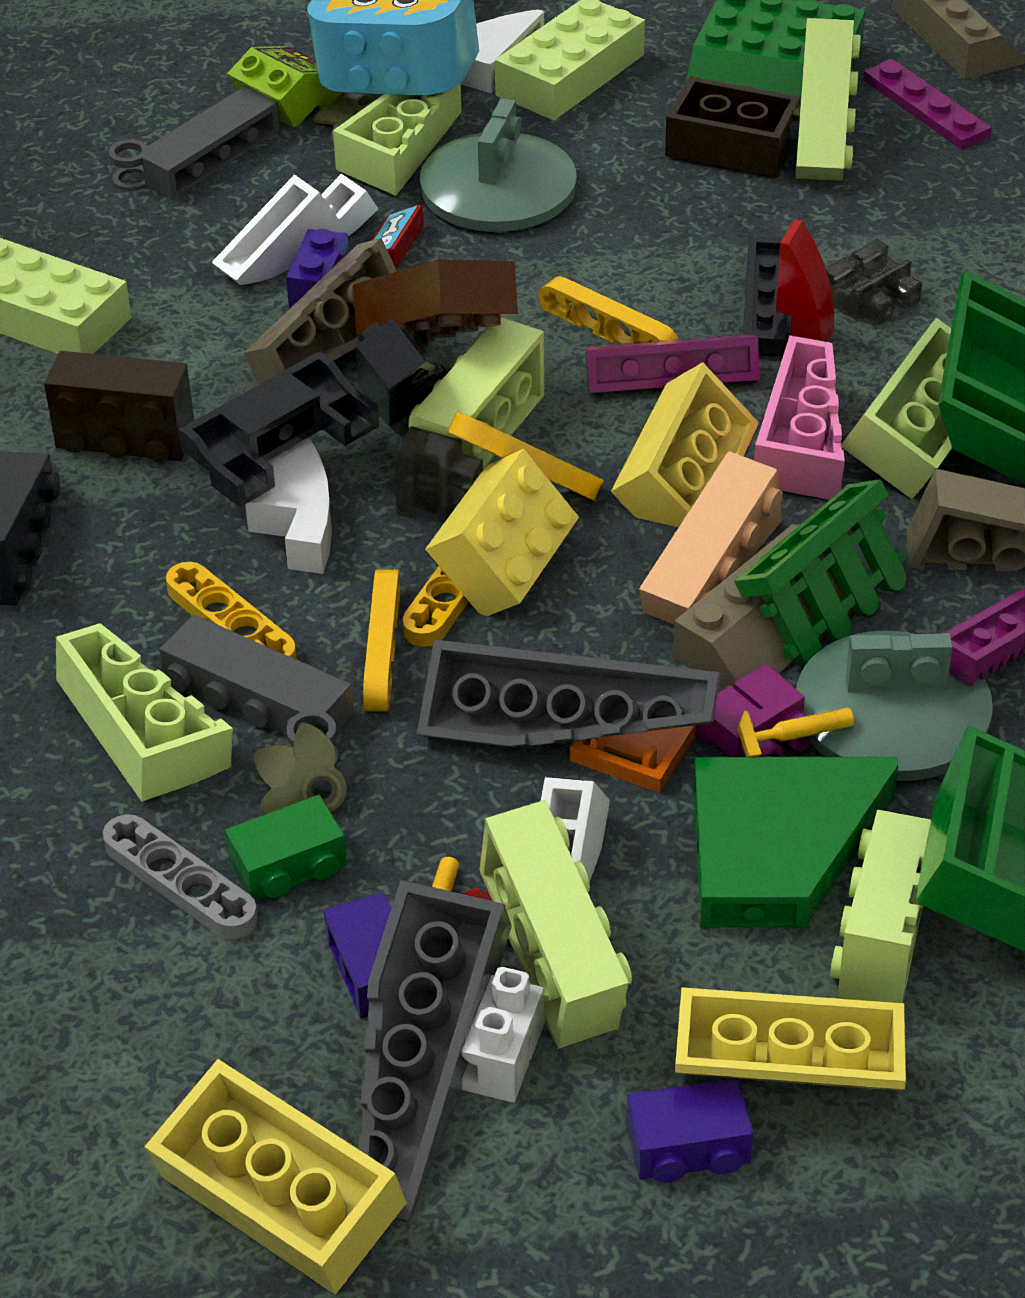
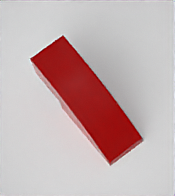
(804, 285)

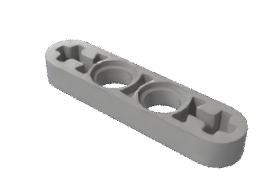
(185, 872)

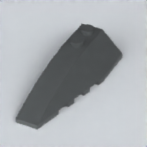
(552, 698)
(420, 1010)

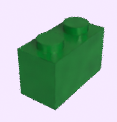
(286, 848)

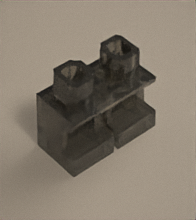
(870, 282)
(432, 473)

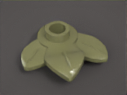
(343, 109)
(294, 770)

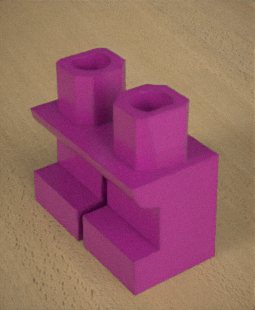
(767, 700)

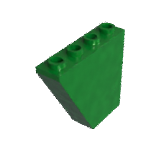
(780, 832)

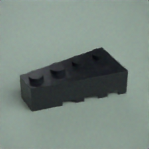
(397, 368)
(24, 510)

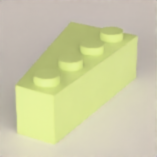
(884, 915)

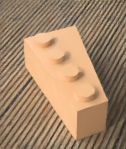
(716, 536)

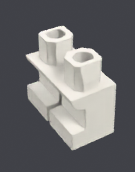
(503, 1035)

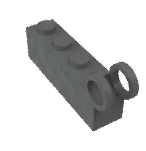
(199, 145)
(255, 680)

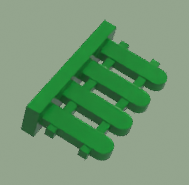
(799, 560)

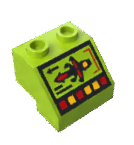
(285, 78)

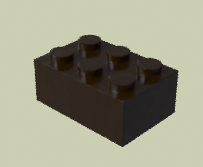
(732, 126)
(118, 405)

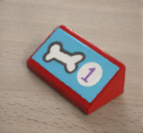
(400, 231)

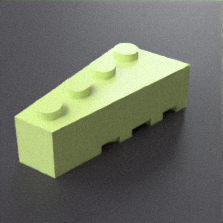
(825, 99)
(394, 137)
(137, 716)

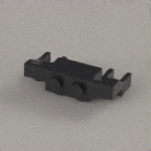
(270, 419)

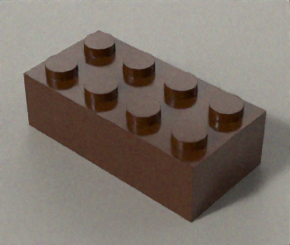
(439, 297)

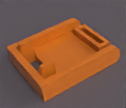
(657, 750)

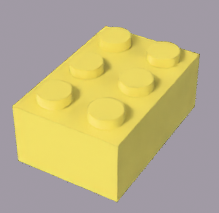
(502, 533)

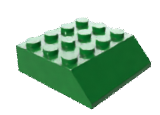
(762, 42)
(986, 377)
(978, 840)

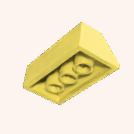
(682, 447)
(791, 1039)

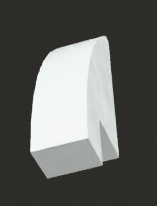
(495, 39)
(275, 234)
(296, 508)

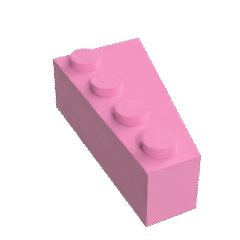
(802, 422)

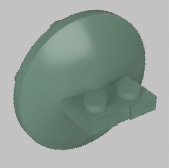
(498, 177)
(898, 699)

